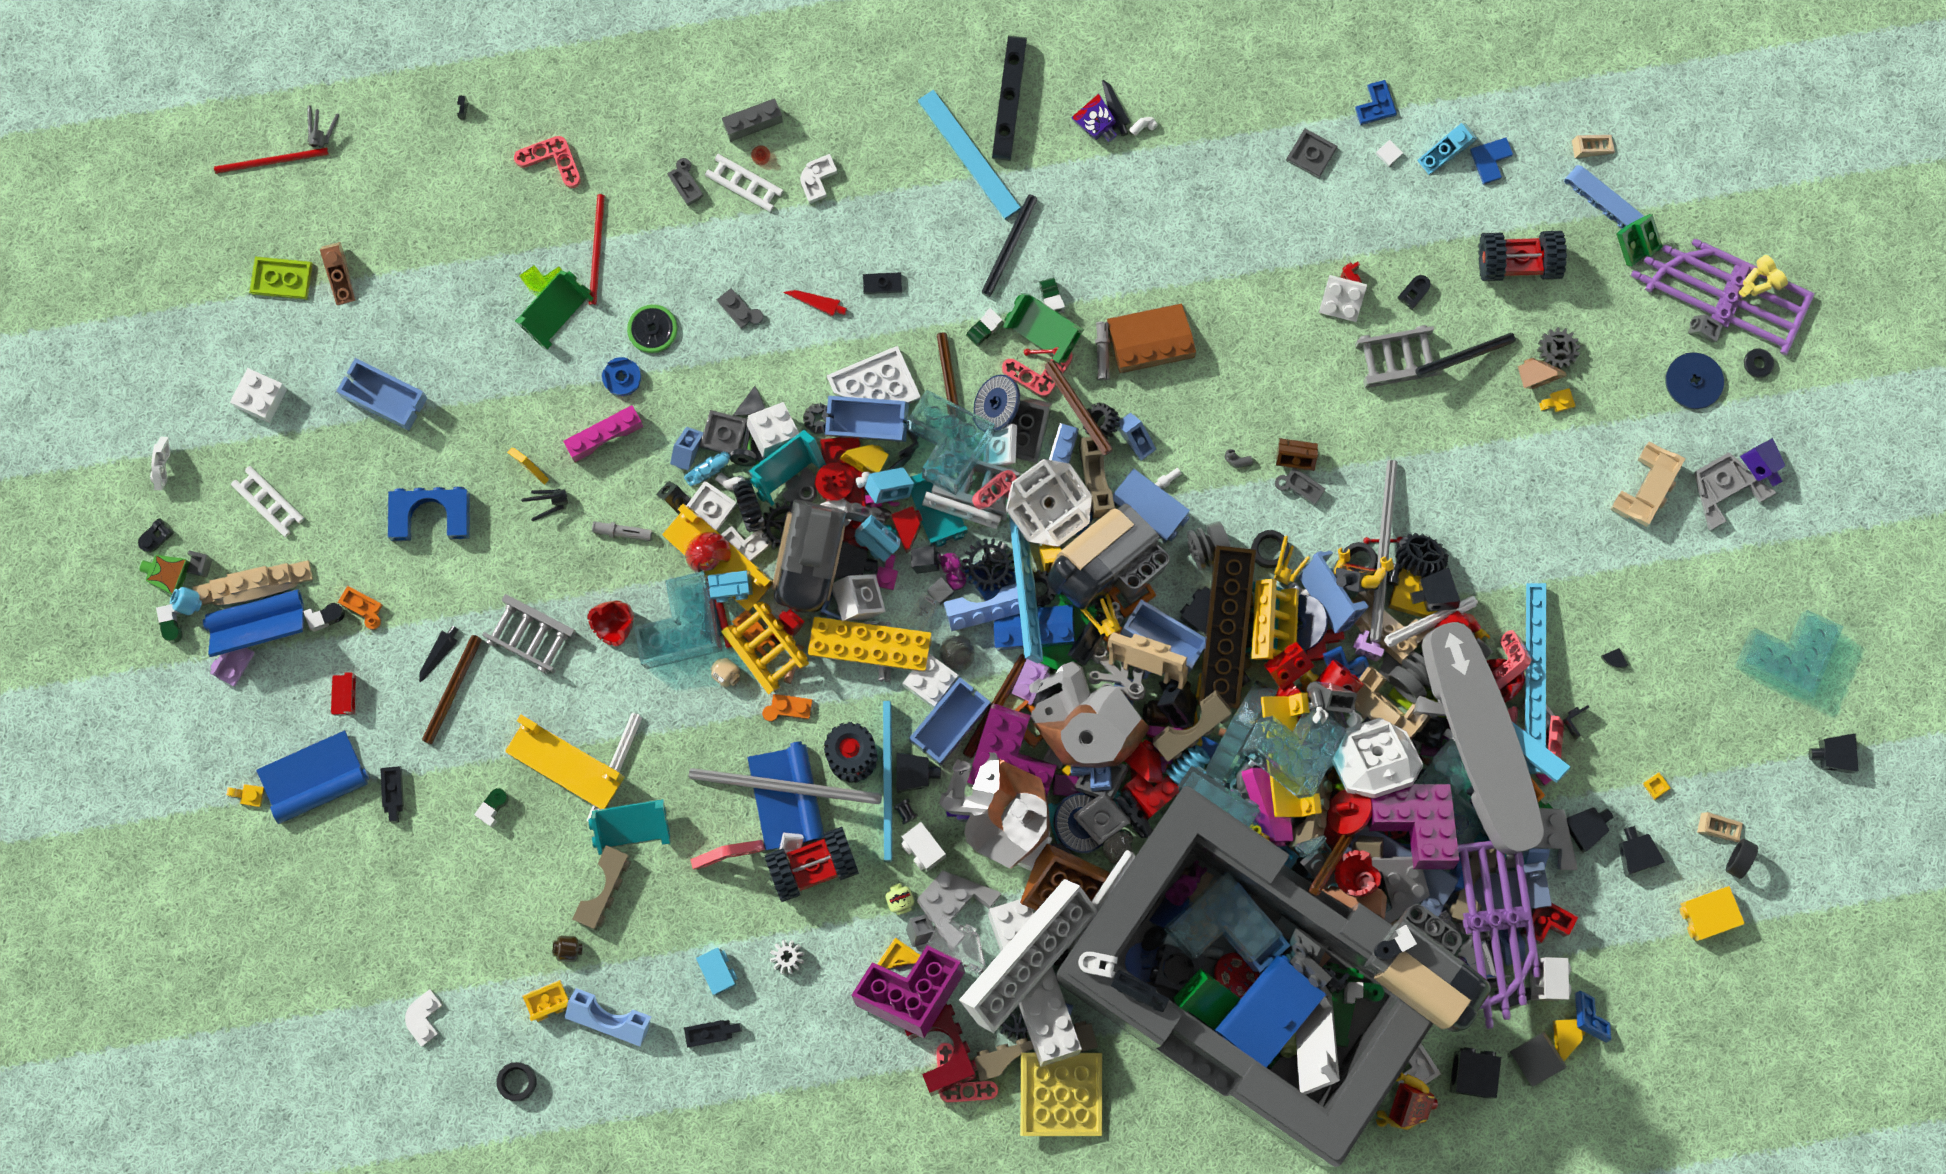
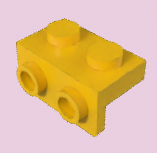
(546, 1000)

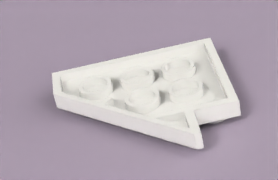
(876, 377)

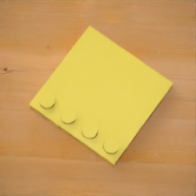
(1061, 1096)

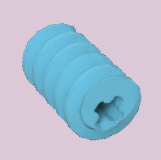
(1196, 758)

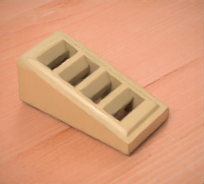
(1581, 149)
(1707, 825)

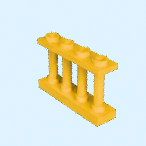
(1265, 619)
(747, 650)

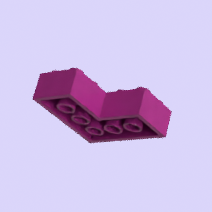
(1004, 736)
(1428, 817)
(913, 1000)

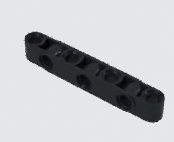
(1008, 108)

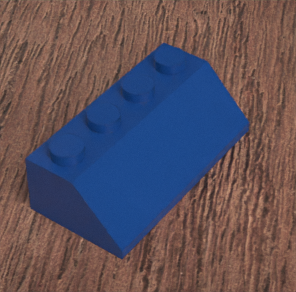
(1055, 627)

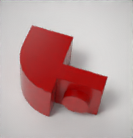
(791, 622)
(1316, 652)

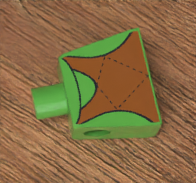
(165, 572)

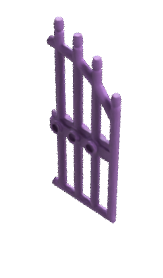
(1728, 298)
(1498, 919)

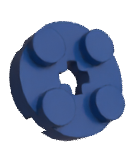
(612, 370)

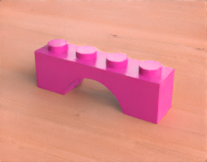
(590, 439)

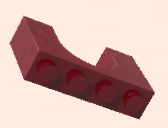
(959, 1067)

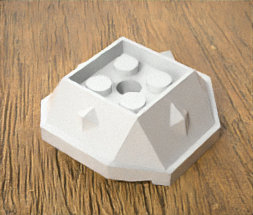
(1068, 509)
(1371, 774)

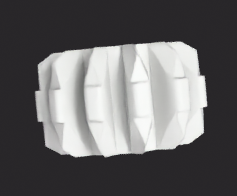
(793, 960)

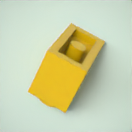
(866, 458)
(1048, 554)
(1566, 1036)

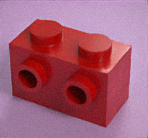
(1289, 665)

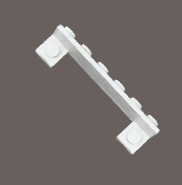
(1317, 1048)

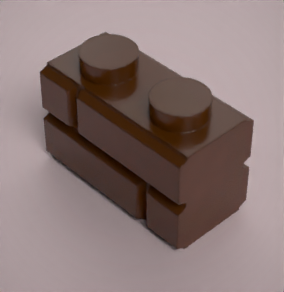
(1297, 454)

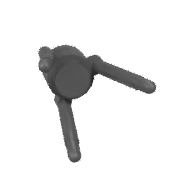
(317, 137)

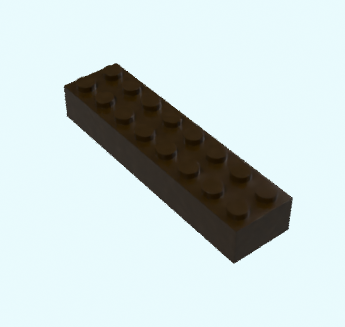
(1227, 624)

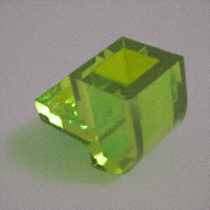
(535, 281)

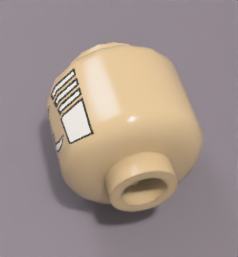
(725, 672)

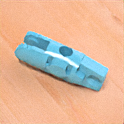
(707, 468)

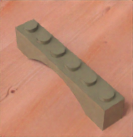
(994, 1063)

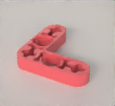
(558, 154)
(1037, 380)
(1002, 486)
(1513, 665)
(727, 851)
(954, 1097)

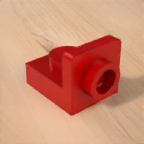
(1348, 270)

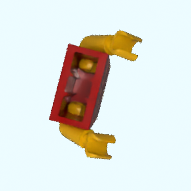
(1410, 1104)

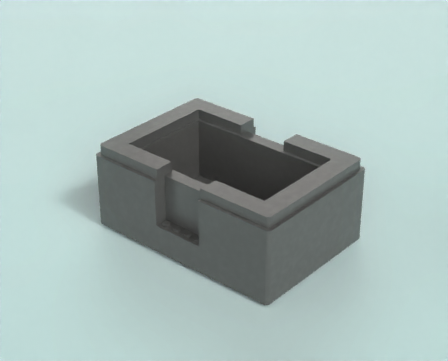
(1315, 1124)

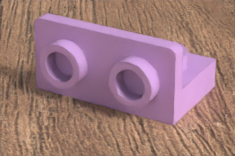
(1370, 650)
(231, 665)
(1030, 673)

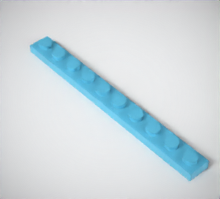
(1536, 672)

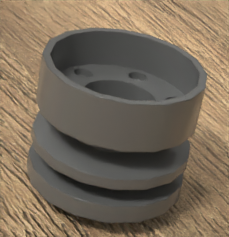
(1203, 546)
(1412, 679)

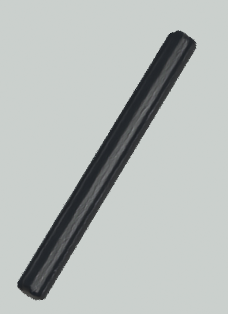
(1009, 245)
(1465, 355)

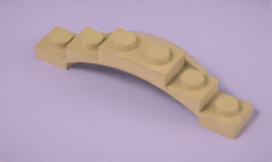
(254, 583)

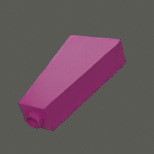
(1259, 790)

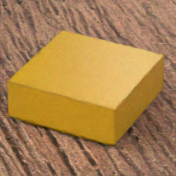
(1656, 786)

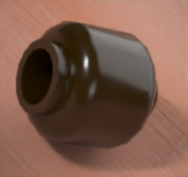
(1153, 714)
(566, 948)

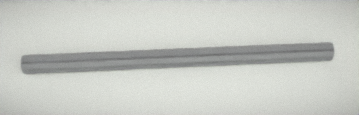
(1384, 546)
(785, 786)

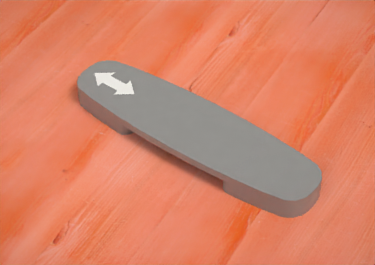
(1484, 738)

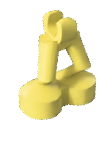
(1768, 269)

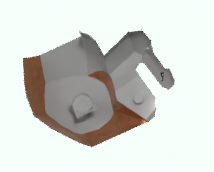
(1083, 726)
(991, 830)

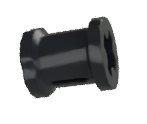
(905, 811)

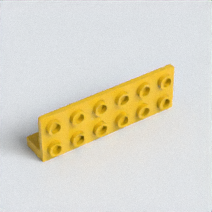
(690, 524)
(869, 644)
(1286, 711)
(564, 763)

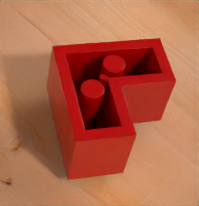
(1151, 798)
(1551, 918)

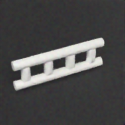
(739, 172)
(961, 510)
(268, 513)

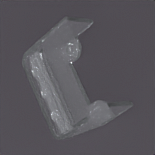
(959, 943)

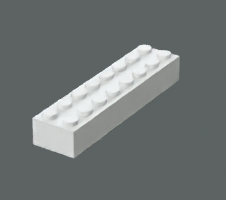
(1028, 955)
(1044, 1005)

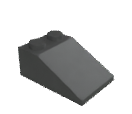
(1031, 427)

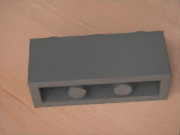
(752, 120)

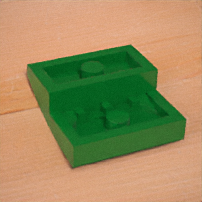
(1639, 239)

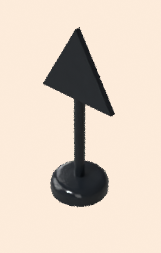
(750, 405)

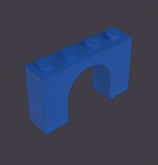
(404, 503)

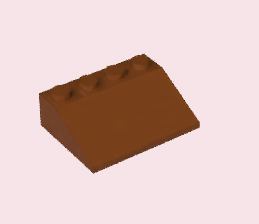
(1151, 338)
(1052, 868)

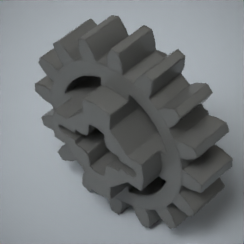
(1568, 356)

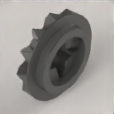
(808, 418)

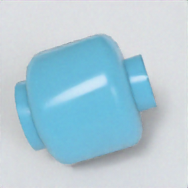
(185, 601)

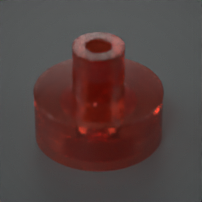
(760, 155)

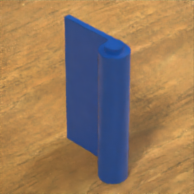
(255, 622)
(312, 777)
(786, 811)
(1270, 1011)

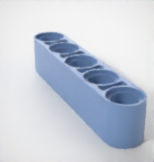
(1602, 197)

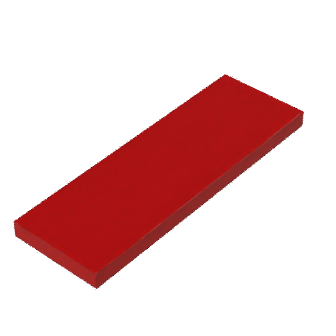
(832, 450)

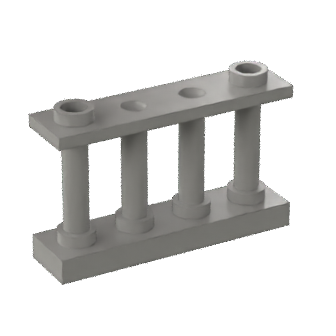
(1394, 375)
(989, 470)
(529, 615)

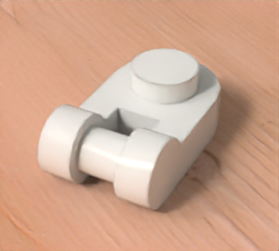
(1090, 962)

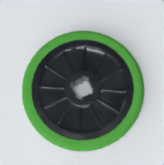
(657, 339)

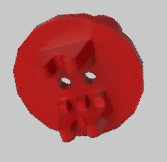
(825, 483)

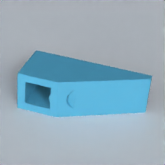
(1447, 148)

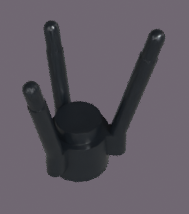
(557, 496)

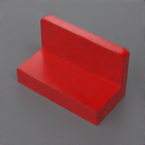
(343, 694)

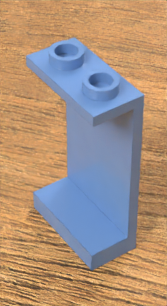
(1152, 504)
(1322, 585)

